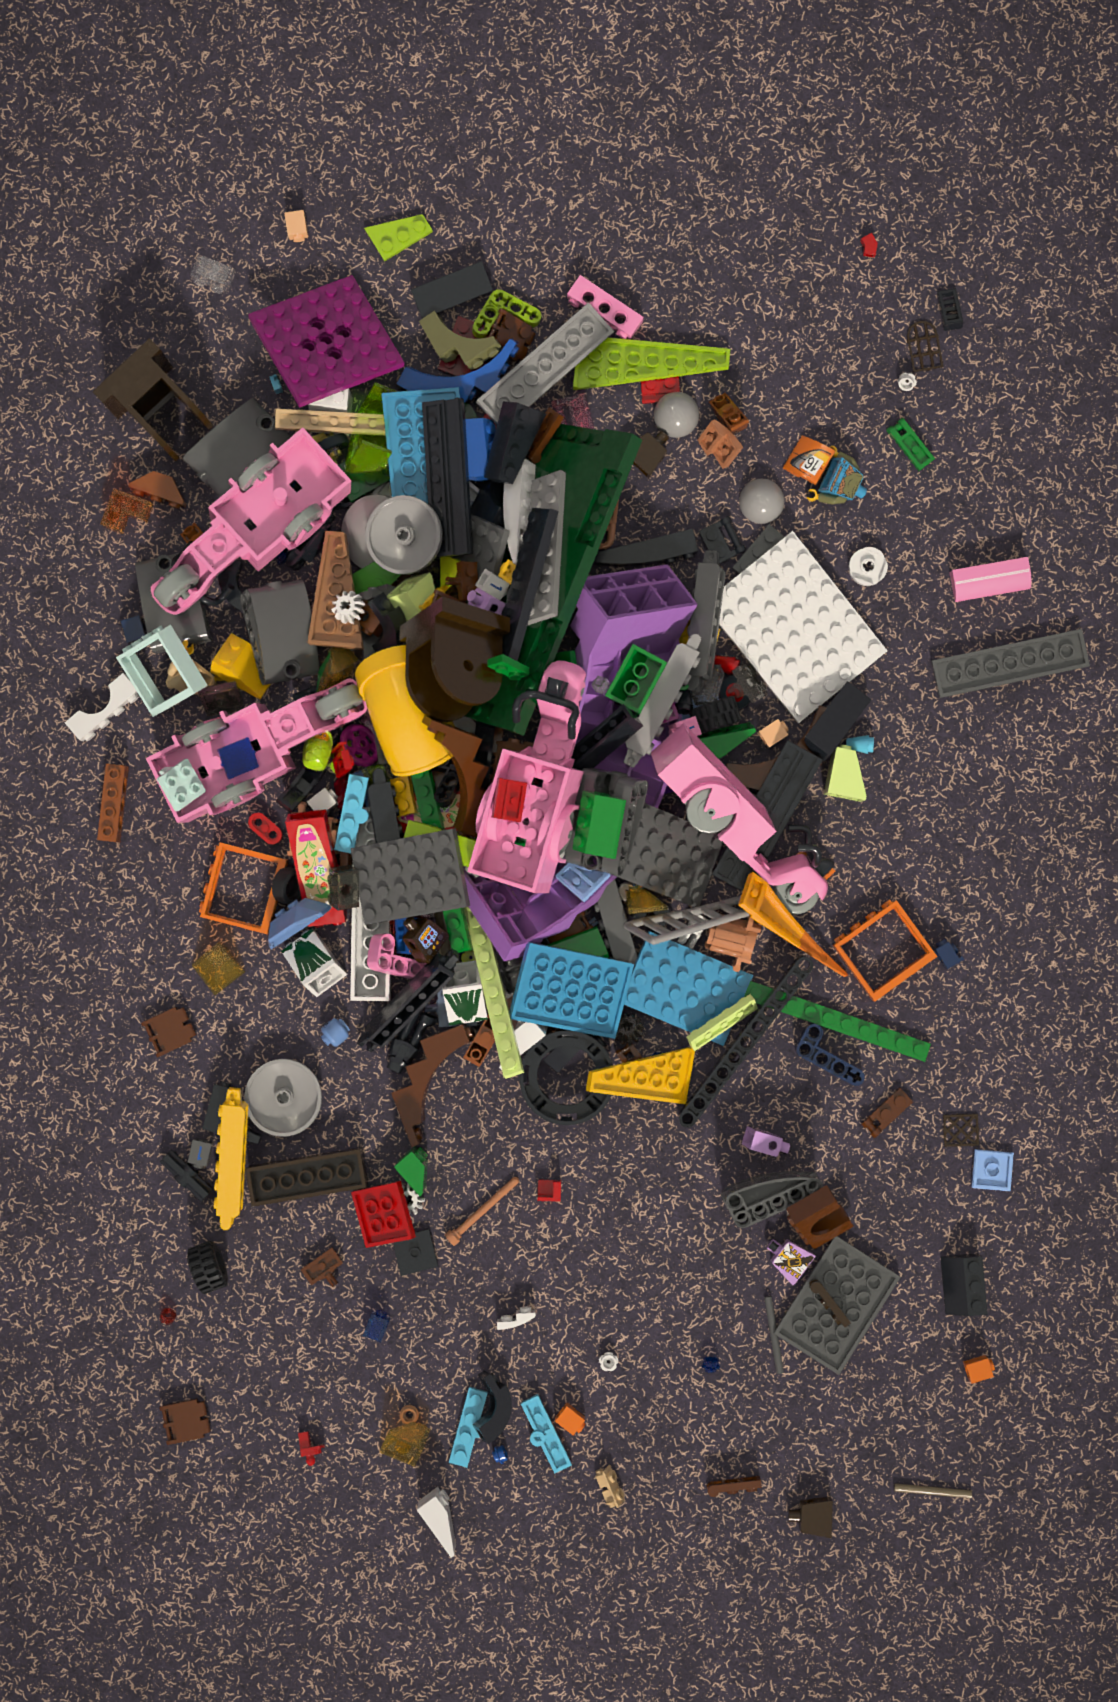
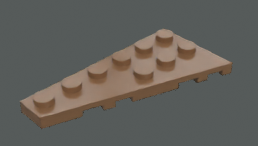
(333, 579)

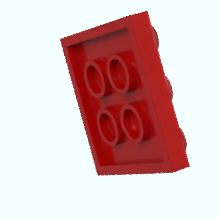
(383, 1214)

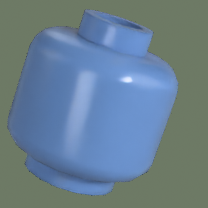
(334, 1032)

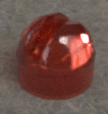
(163, 1319)

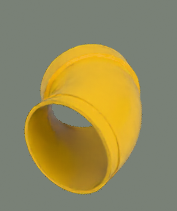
(395, 716)

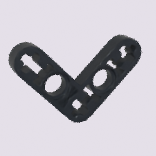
(451, 791)

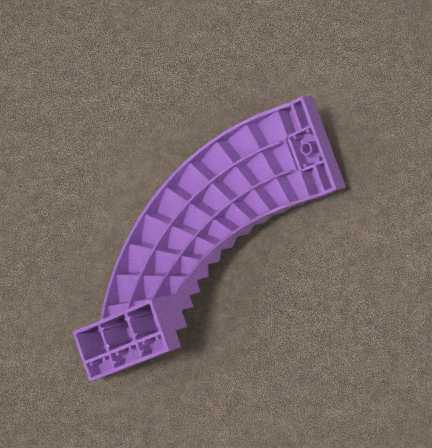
(613, 613)

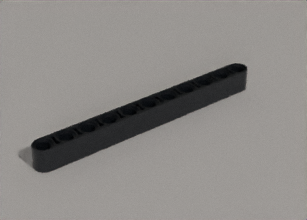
(747, 1031)

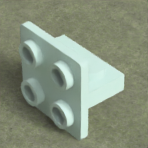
(180, 784)

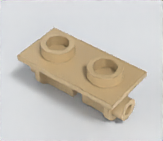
(614, 1494)

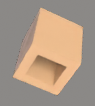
(296, 225)
(773, 733)

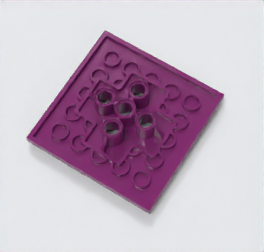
(326, 340)

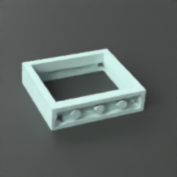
(142, 680)

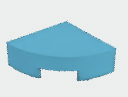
(276, 384)

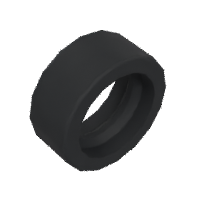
(279, 886)

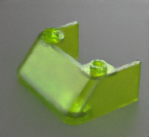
(365, 451)

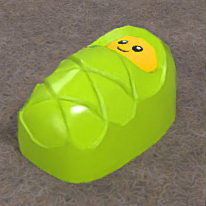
(317, 751)

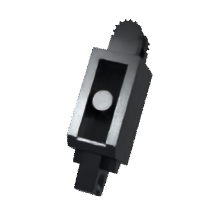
(310, 547)

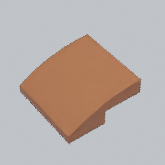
(720, 442)

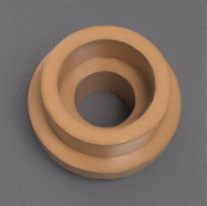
(404, 1418)

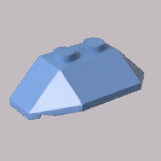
(294, 919)

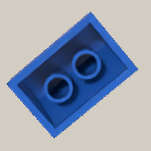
(479, 437)

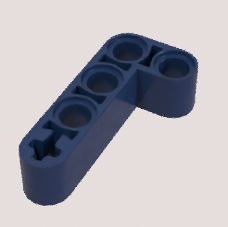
(830, 1060)

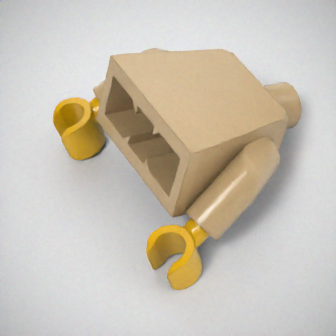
(175, 680)

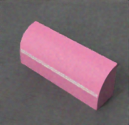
(991, 579)

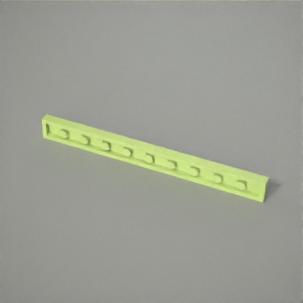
(495, 998)

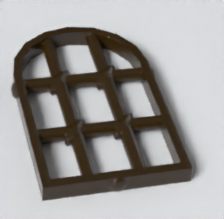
(930, 352)

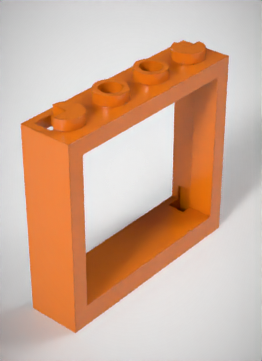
(210, 888)
(902, 975)

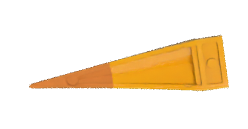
(769, 911)

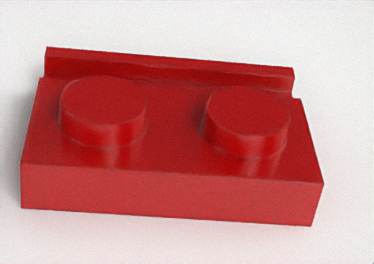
(655, 389)
(342, 760)
(509, 800)

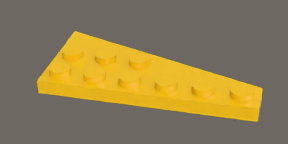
(656, 1077)

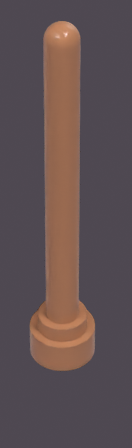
(454, 1235)

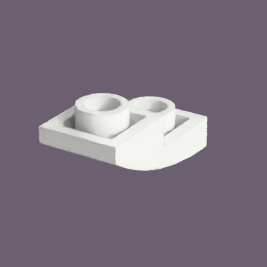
(522, 1316)

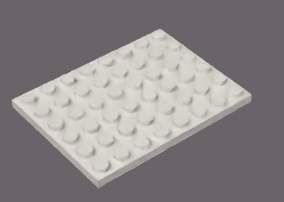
(796, 627)

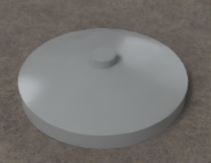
(355, 525)
(403, 534)
(283, 1097)

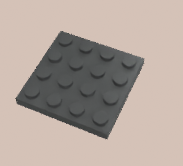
(488, 545)

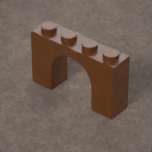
(818, 1217)

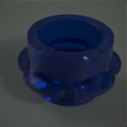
(712, 1366)

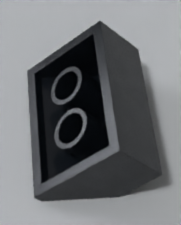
(964, 1285)

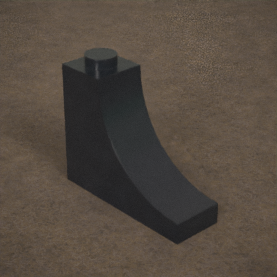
(489, 503)
(212, 1119)

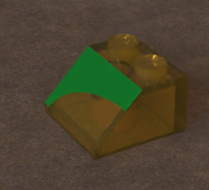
(335, 667)

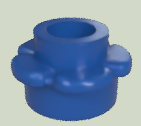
(499, 1455)

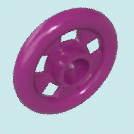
(356, 748)

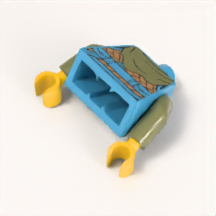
(841, 481)

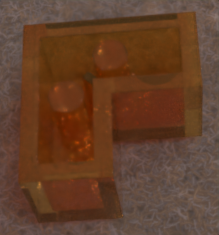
(121, 507)

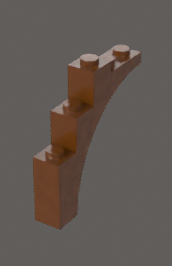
(754, 775)

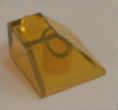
(642, 901)
(218, 968)
(406, 1442)

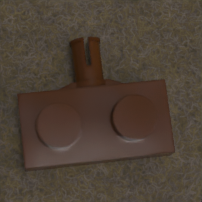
(465, 579)
(323, 1267)

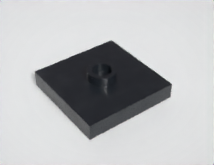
(415, 1253)

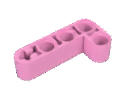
(388, 960)

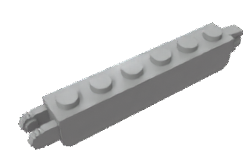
(663, 695)

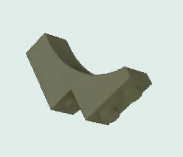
(450, 345)

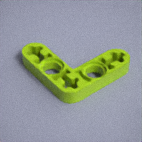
(494, 306)

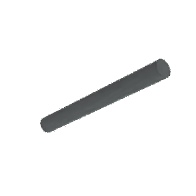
(774, 1338)

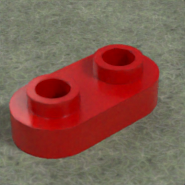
(265, 828)

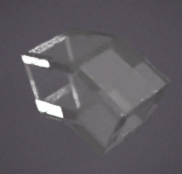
(601, 685)

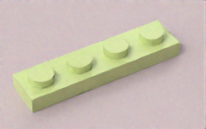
(722, 1022)

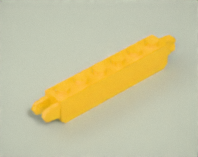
(231, 1157)

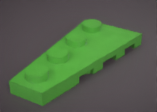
(372, 576)

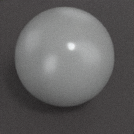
(676, 414)
(761, 501)

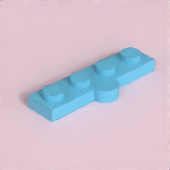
(352, 813)
(466, 1432)
(545, 1434)

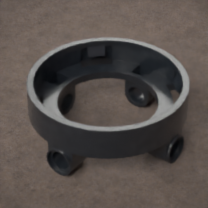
(539, 1101)

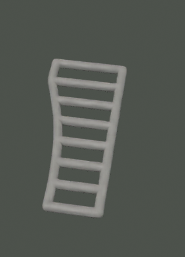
(689, 914)

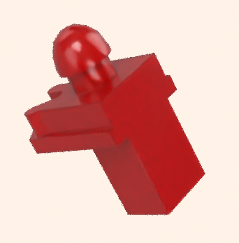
(306, 1449)

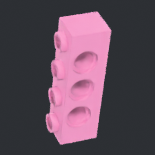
(584, 287)

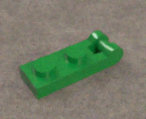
(911, 444)

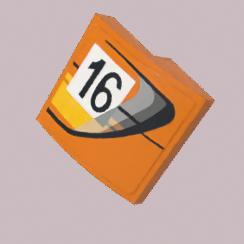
(809, 459)

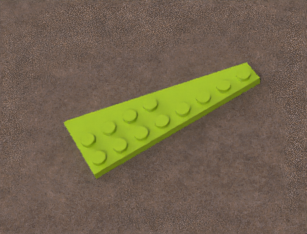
(632, 361)

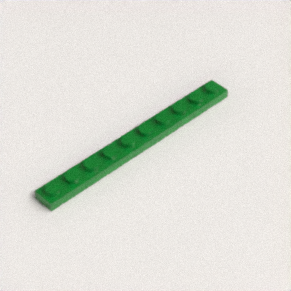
(431, 815)
(844, 1023)

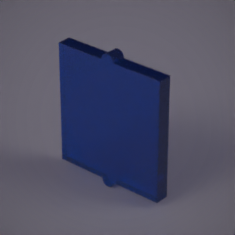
(237, 758)

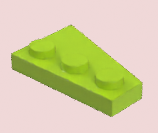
(398, 235)

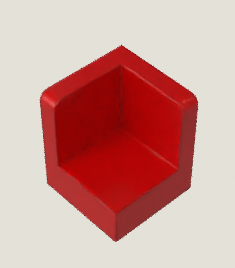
(549, 1190)

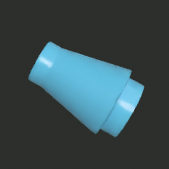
(861, 744)

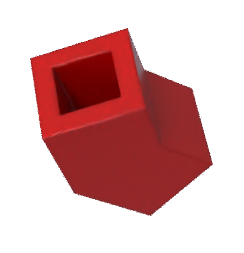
(870, 245)

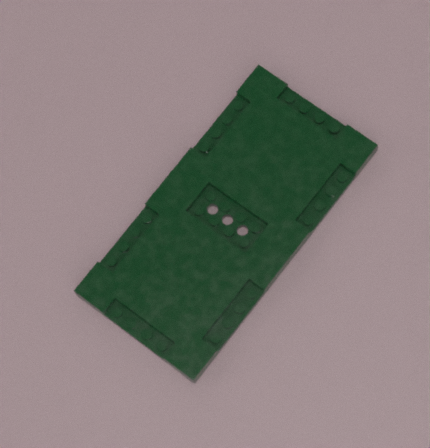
(595, 476)

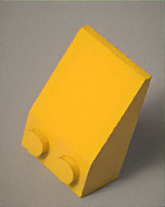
(237, 663)

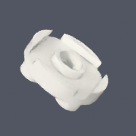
(877, 561)

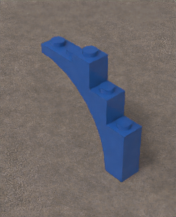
(483, 378)

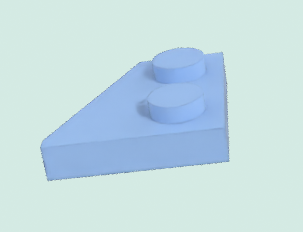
(581, 880)

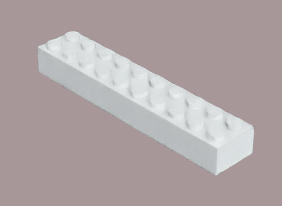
(366, 983)

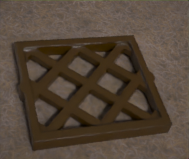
(960, 1116)

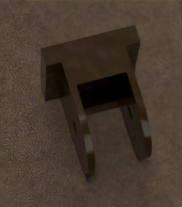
(143, 388)
(452, 647)

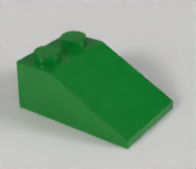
(727, 738)

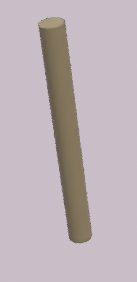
(933, 1490)

